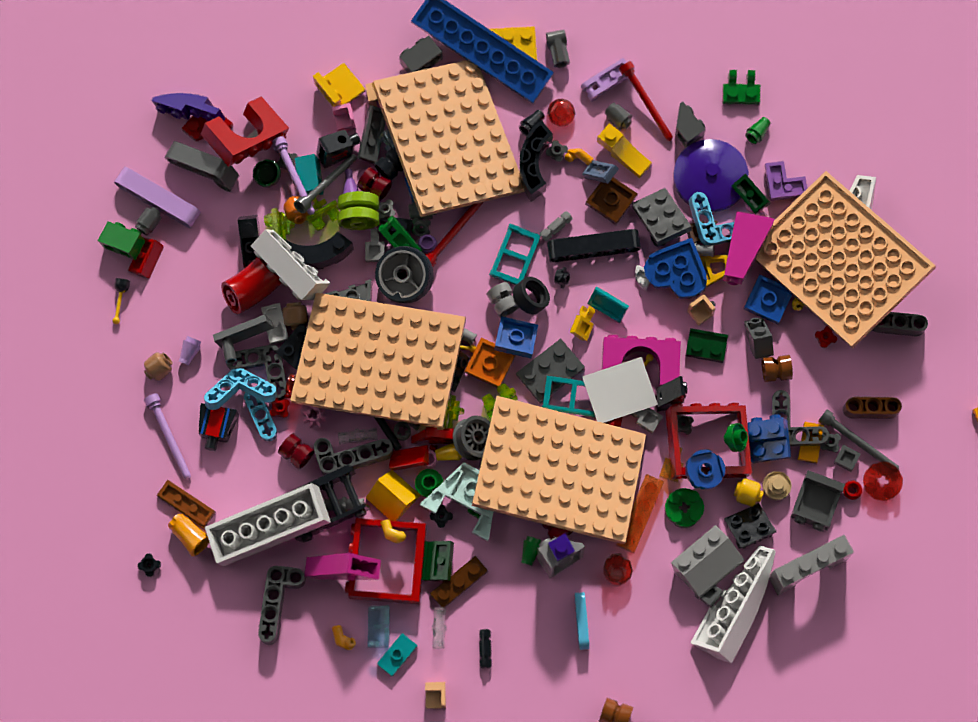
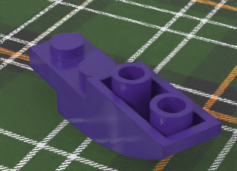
(186, 104)

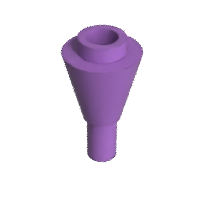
(350, 185)

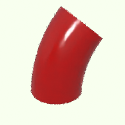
(249, 286)

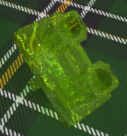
(330, 209)
(279, 222)
(504, 391)
(453, 412)

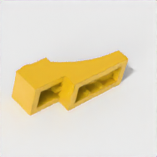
(623, 150)

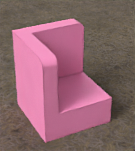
(344, 117)

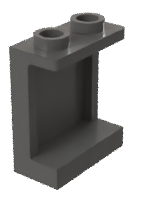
(817, 501)

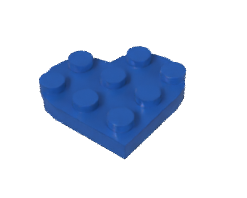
(677, 268)

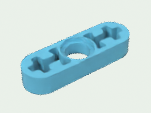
(261, 429)
(582, 624)

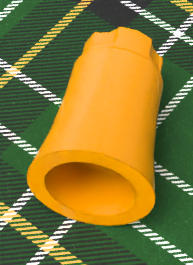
(189, 534)

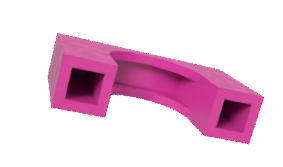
(664, 351)

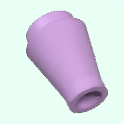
(189, 350)

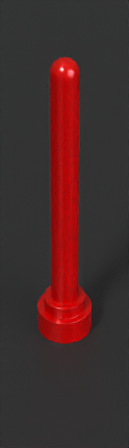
(628, 70)
(451, 234)

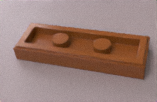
(186, 503)

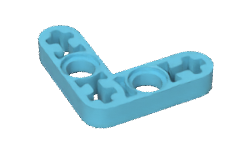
(714, 230)
(237, 383)

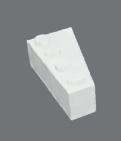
(288, 266)

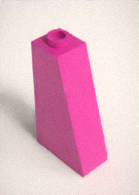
(746, 242)
(342, 567)

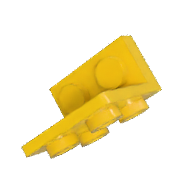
(339, 85)

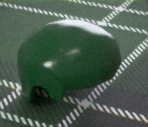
(266, 173)

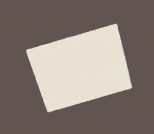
(620, 390)

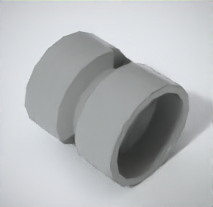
(502, 298)

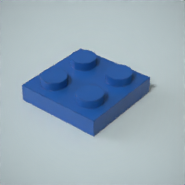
(768, 299)
(516, 337)

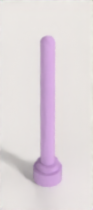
(280, 145)
(153, 402)

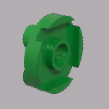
(692, 499)

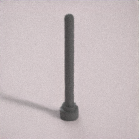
(303, 203)
(828, 419)

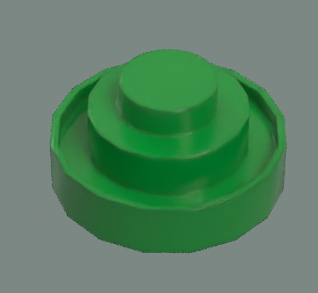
(736, 437)
(427, 482)

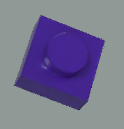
(561, 547)

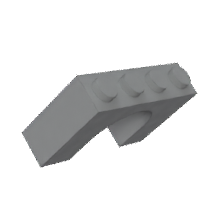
(825, 556)

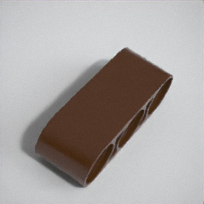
(880, 404)

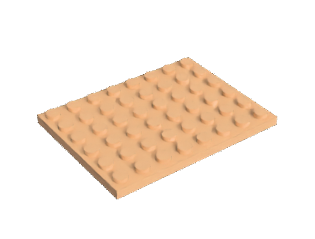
(448, 137)
(841, 259)
(378, 360)
(559, 470)

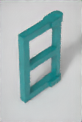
(527, 259)
(549, 379)

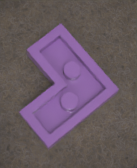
(779, 185)

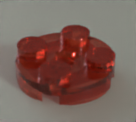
(888, 490)

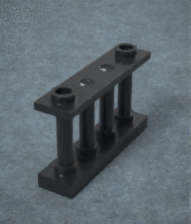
(326, 484)

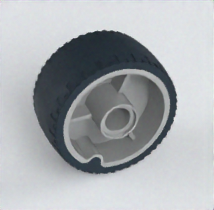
(419, 275)

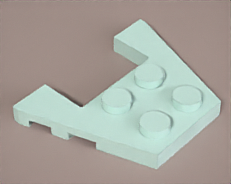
(461, 488)

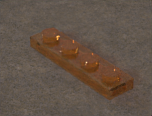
(641, 511)

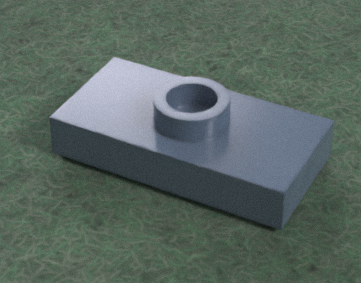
(600, 171)

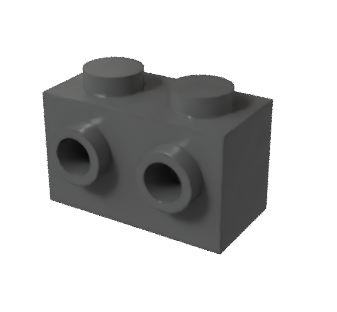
(421, 56)

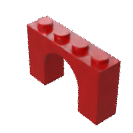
(235, 148)

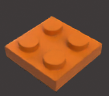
(489, 364)

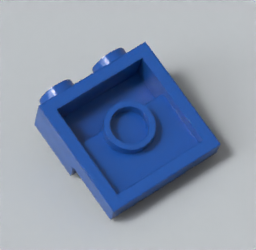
(769, 439)

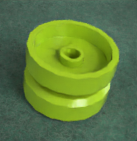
(358, 210)

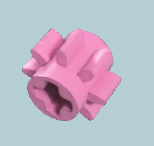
(313, 422)

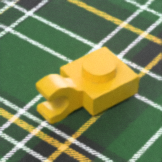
(582, 326)

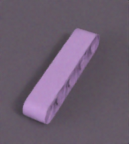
(157, 197)

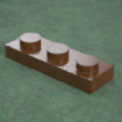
(460, 582)

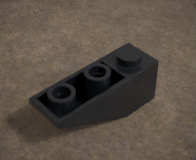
(248, 233)
(671, 393)

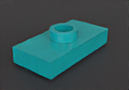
(608, 304)
(397, 654)

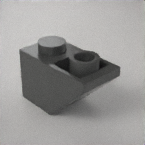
(688, 127)
(759, 338)

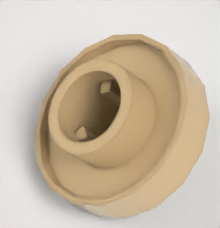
(776, 485)

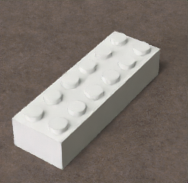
(267, 524)

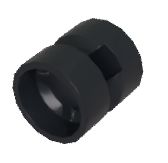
(389, 165)

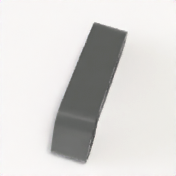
(202, 164)
(355, 453)
(277, 604)

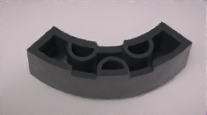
(536, 142)
(325, 253)

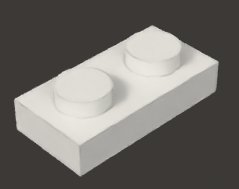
(279, 333)

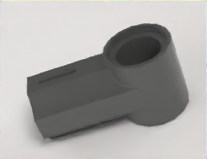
(557, 44)

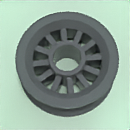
(464, 434)

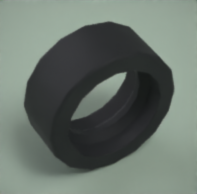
(524, 301)

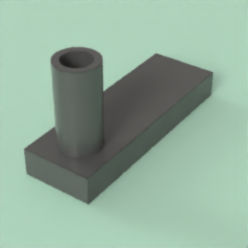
(241, 332)

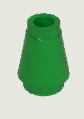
(758, 130)
(530, 550)

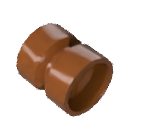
(777, 368)
(614, 713)

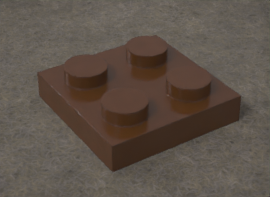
(611, 199)

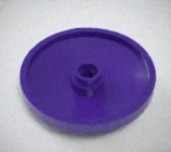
(709, 168)

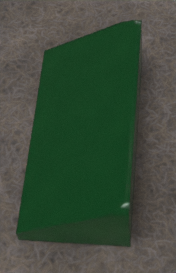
(750, 194)

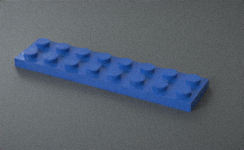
(483, 48)

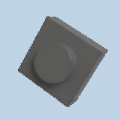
(847, 458)
(711, 596)

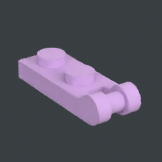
(604, 80)

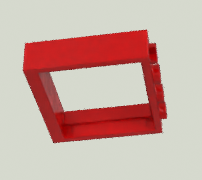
(677, 471)
(418, 564)

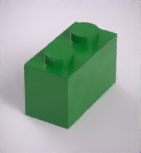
(121, 240)

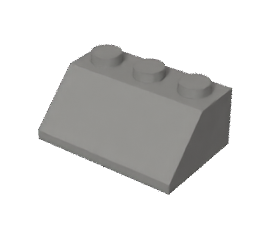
(707, 561)
(549, 562)

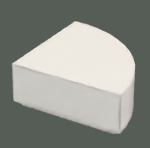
(640, 277)

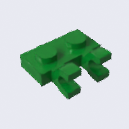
(741, 93)

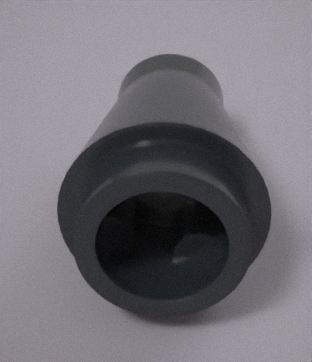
(529, 122)

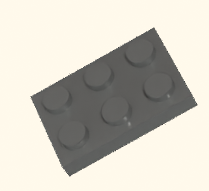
(661, 217)
(555, 362)

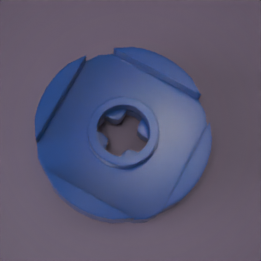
(711, 461)

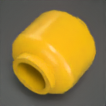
(748, 492)

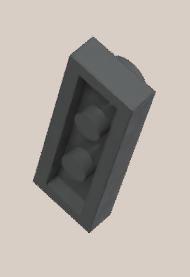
(373, 128)

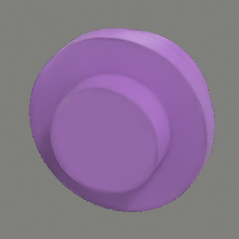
(427, 243)

